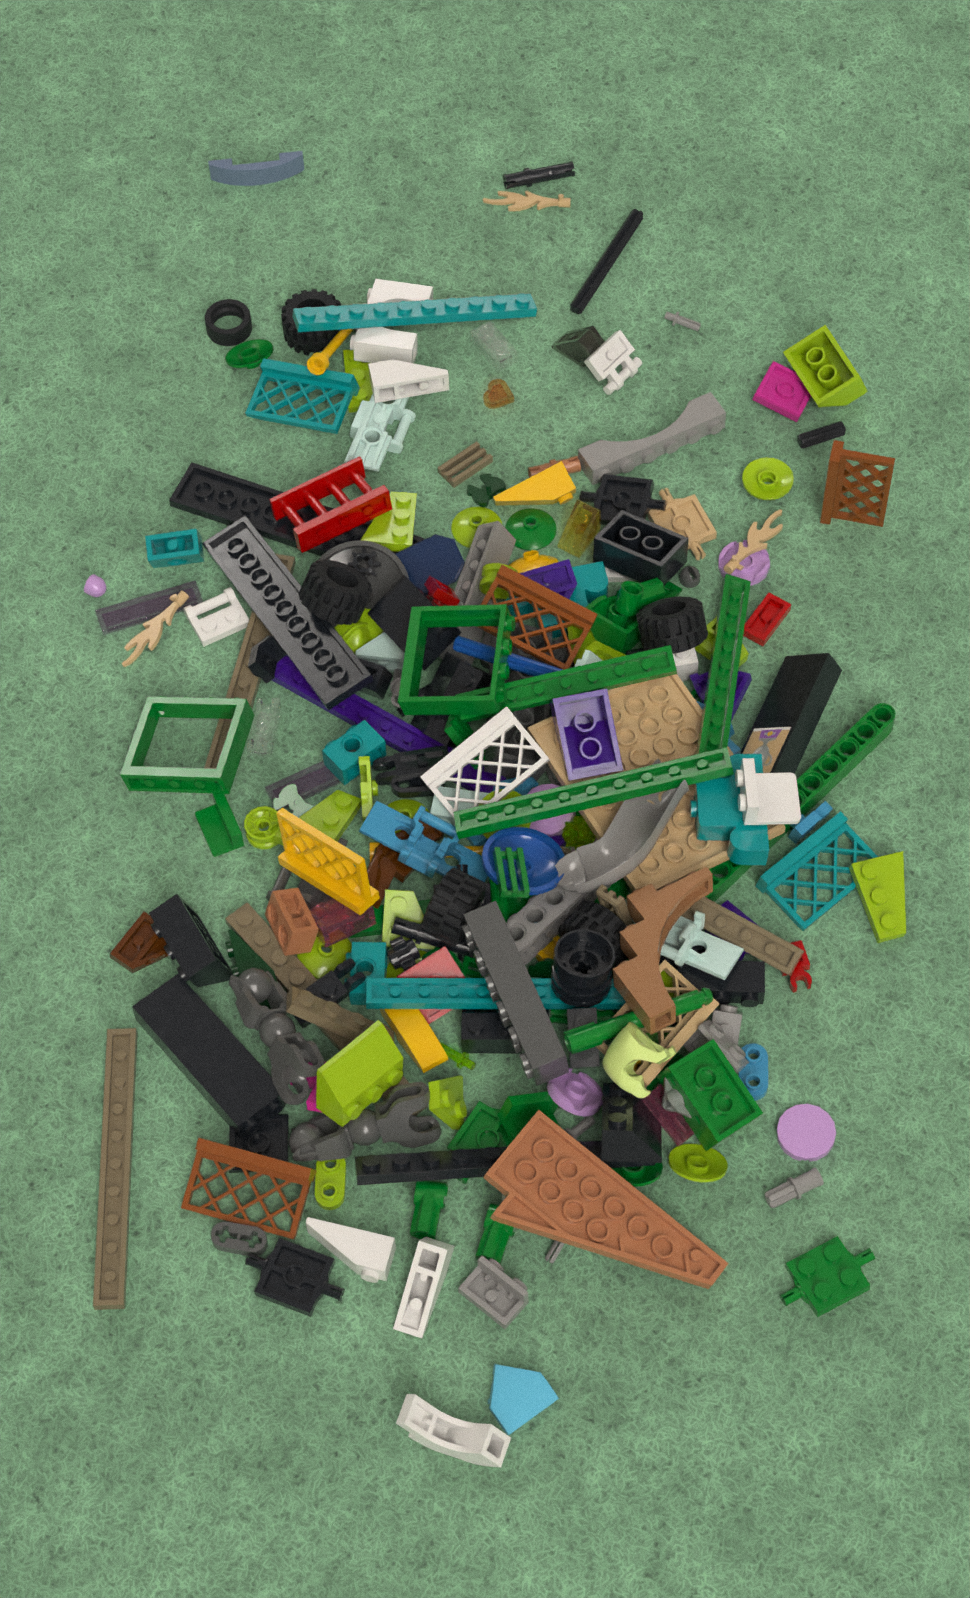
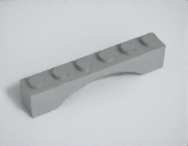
(699, 419)

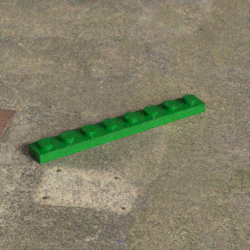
(581, 679)

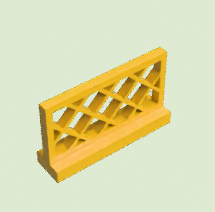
(325, 863)

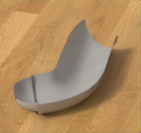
(623, 845)

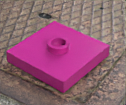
(782, 392)

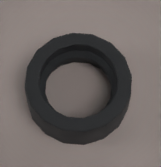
(233, 336)

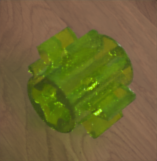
(577, 833)

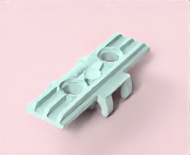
(370, 433)
(719, 954)

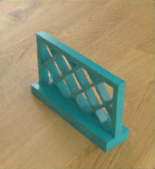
(300, 376)
(799, 859)

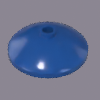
(540, 857)

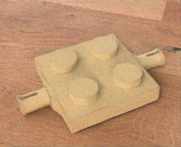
(685, 518)

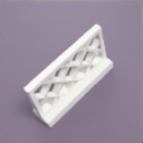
(472, 748)

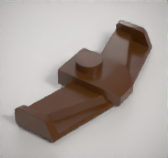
(386, 866)

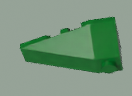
(616, 629)

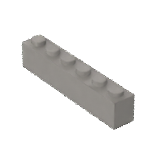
(490, 545)

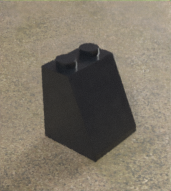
(393, 617)

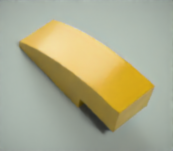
(415, 1037)

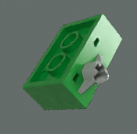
(708, 1095)

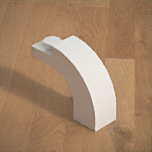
(451, 1436)

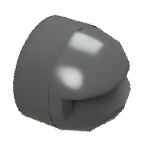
(686, 579)

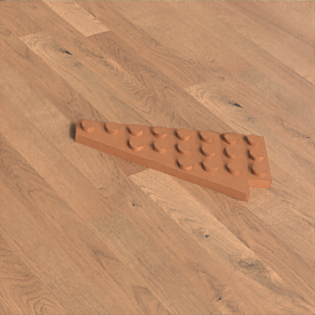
(577, 1199)

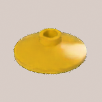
(532, 560)

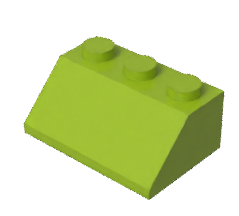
(825, 369)
(358, 1075)

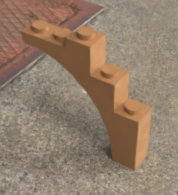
(642, 943)

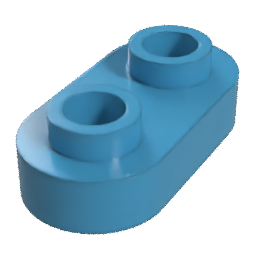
(755, 1070)

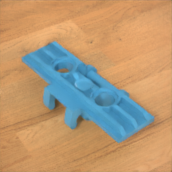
(419, 850)

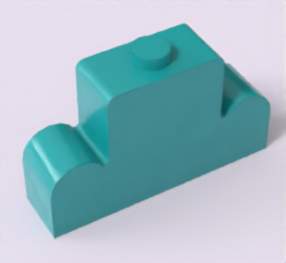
(591, 583)
(720, 819)

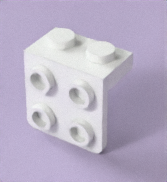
(767, 796)

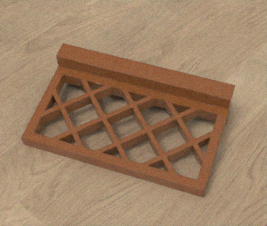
(841, 468)
(549, 602)
(253, 1162)

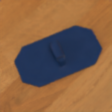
(432, 557)

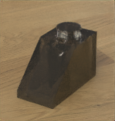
(578, 344)

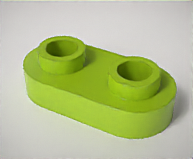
(332, 1179)

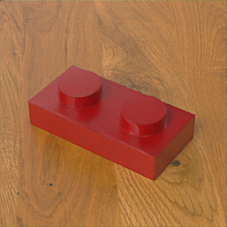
(441, 593)
(766, 619)

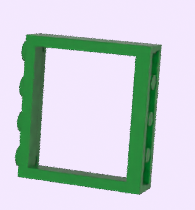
(454, 616)
(188, 779)

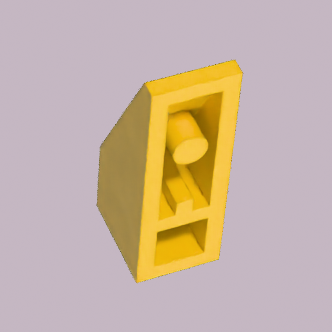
(544, 488)

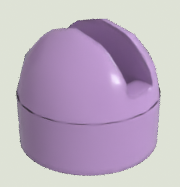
(95, 586)

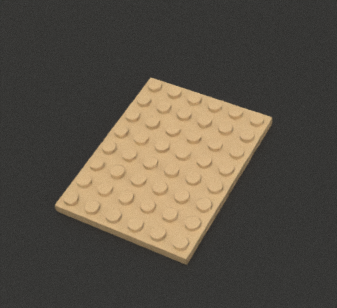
(651, 723)

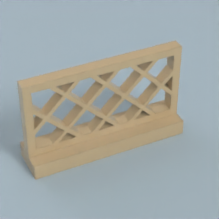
(677, 1035)

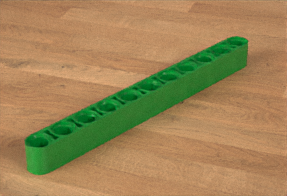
(821, 780)

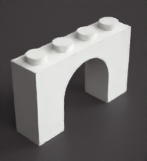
(381, 343)

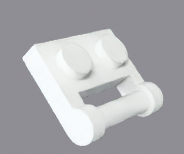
(219, 623)

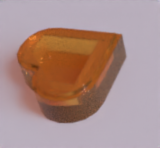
(497, 394)

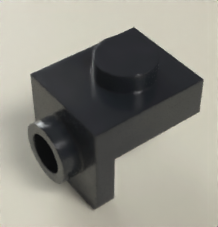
(264, 658)

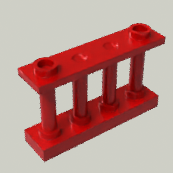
(336, 521)

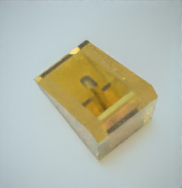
(580, 529)

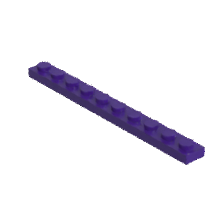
(393, 730)

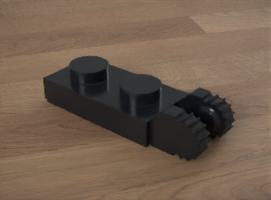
(408, 764)
(331, 988)

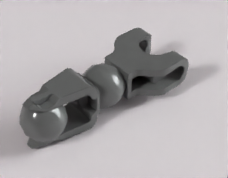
(288, 1049)
(392, 1120)

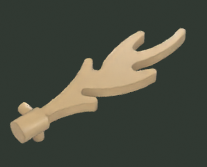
(521, 202)
(755, 542)
(154, 629)

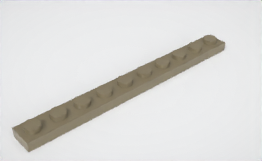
(243, 681)
(287, 969)
(115, 1170)

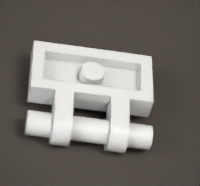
(608, 357)

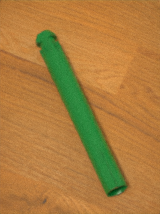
(594, 1034)

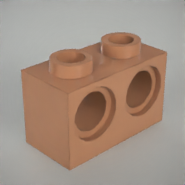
(291, 921)

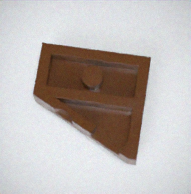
(139, 946)

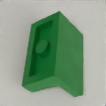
(220, 826)
(521, 1108)

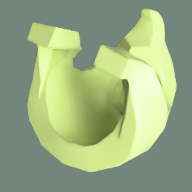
(625, 1050)

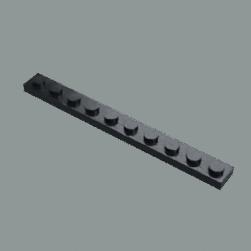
(444, 1164)

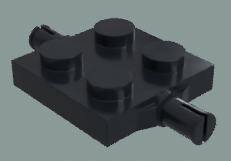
(624, 494)
(294, 1277)

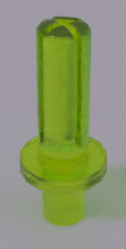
(460, 1059)

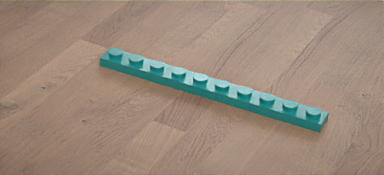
(414, 312)
(459, 994)

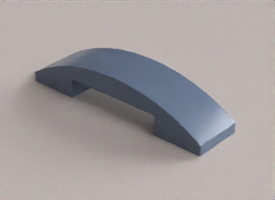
(257, 173)

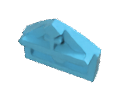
(518, 1396)

